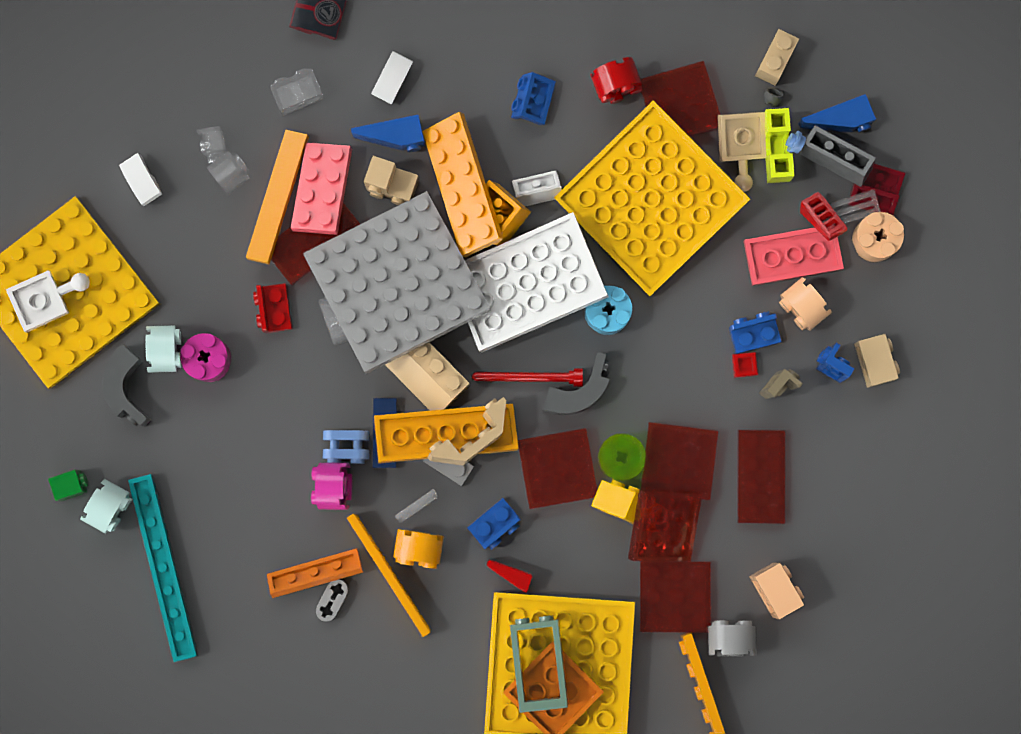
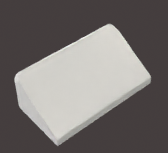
(537, 188)

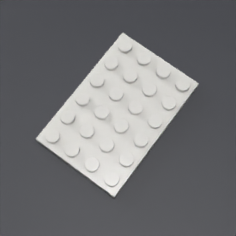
(534, 281)

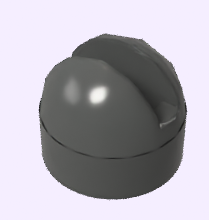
(773, 96)

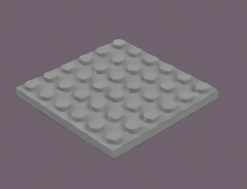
(396, 282)

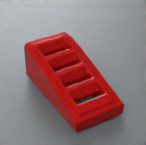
(817, 203)
(515, 576)

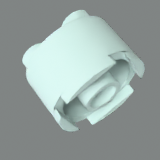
(162, 348)
(105, 507)

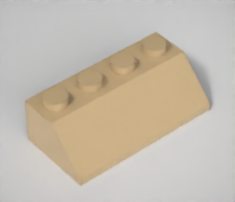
(429, 377)

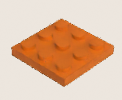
(542, 682)

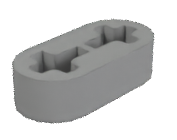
(327, 597)

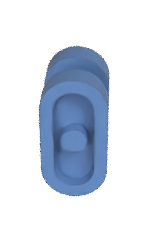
(356, 454)

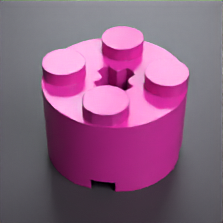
(193, 353)
(332, 486)

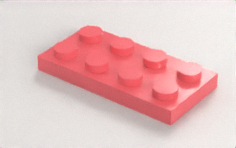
(321, 188)
(791, 256)

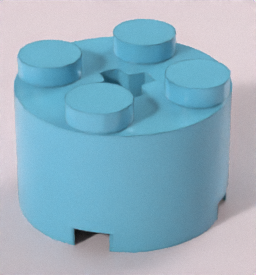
(620, 316)

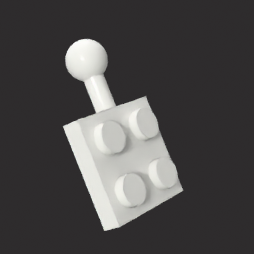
(41, 301)

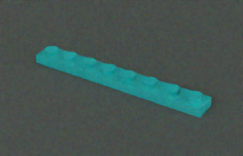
(163, 568)

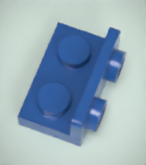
(533, 98)
(754, 333)
(834, 367)
(494, 524)

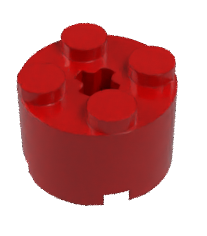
(616, 80)

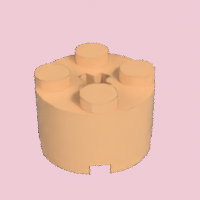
(890, 232)
(804, 304)

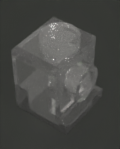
(213, 143)

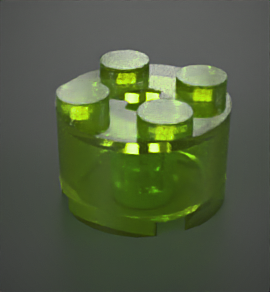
(624, 444)

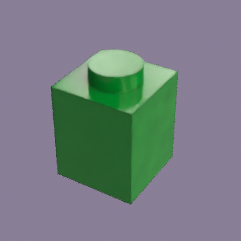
(68, 485)

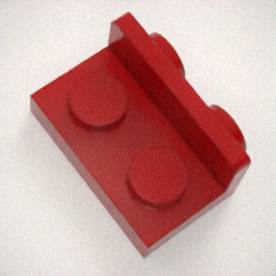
(273, 308)

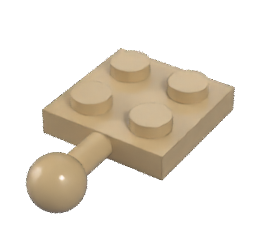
(741, 140)

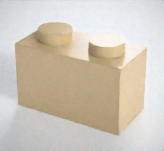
(777, 57)
(877, 360)

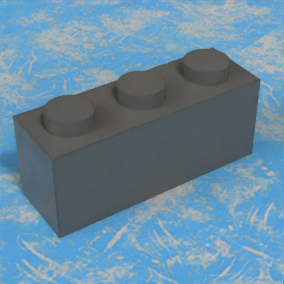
(838, 156)

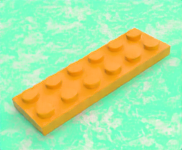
(462, 184)
(413, 433)

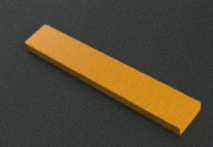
(277, 197)
(389, 574)

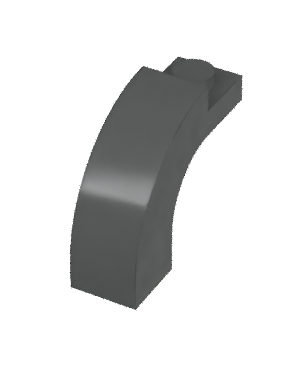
(115, 385)
(576, 401)

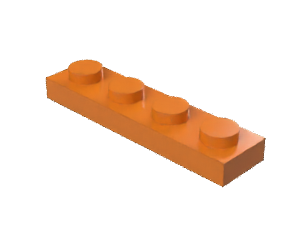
(314, 573)

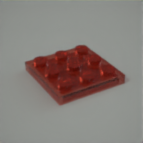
(685, 97)
(679, 459)
(557, 468)
(664, 525)
(675, 596)

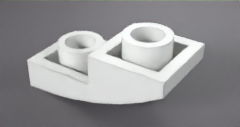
(392, 77)
(140, 180)

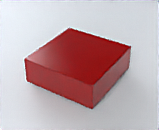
(744, 365)

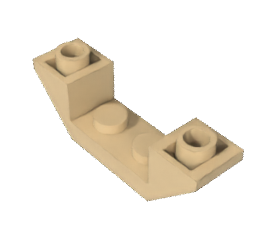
(447, 453)

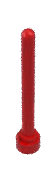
(573, 377)

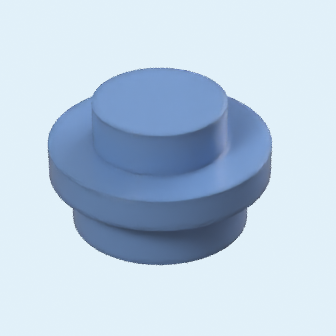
(795, 142)

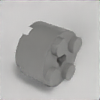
(732, 639)

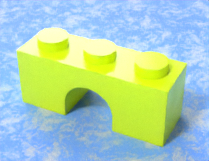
(778, 161)

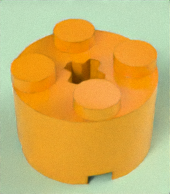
(418, 547)

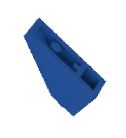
(844, 117)
(397, 133)

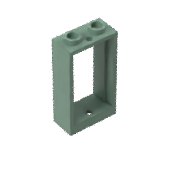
(547, 703)

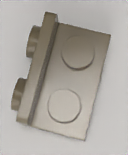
(780, 382)

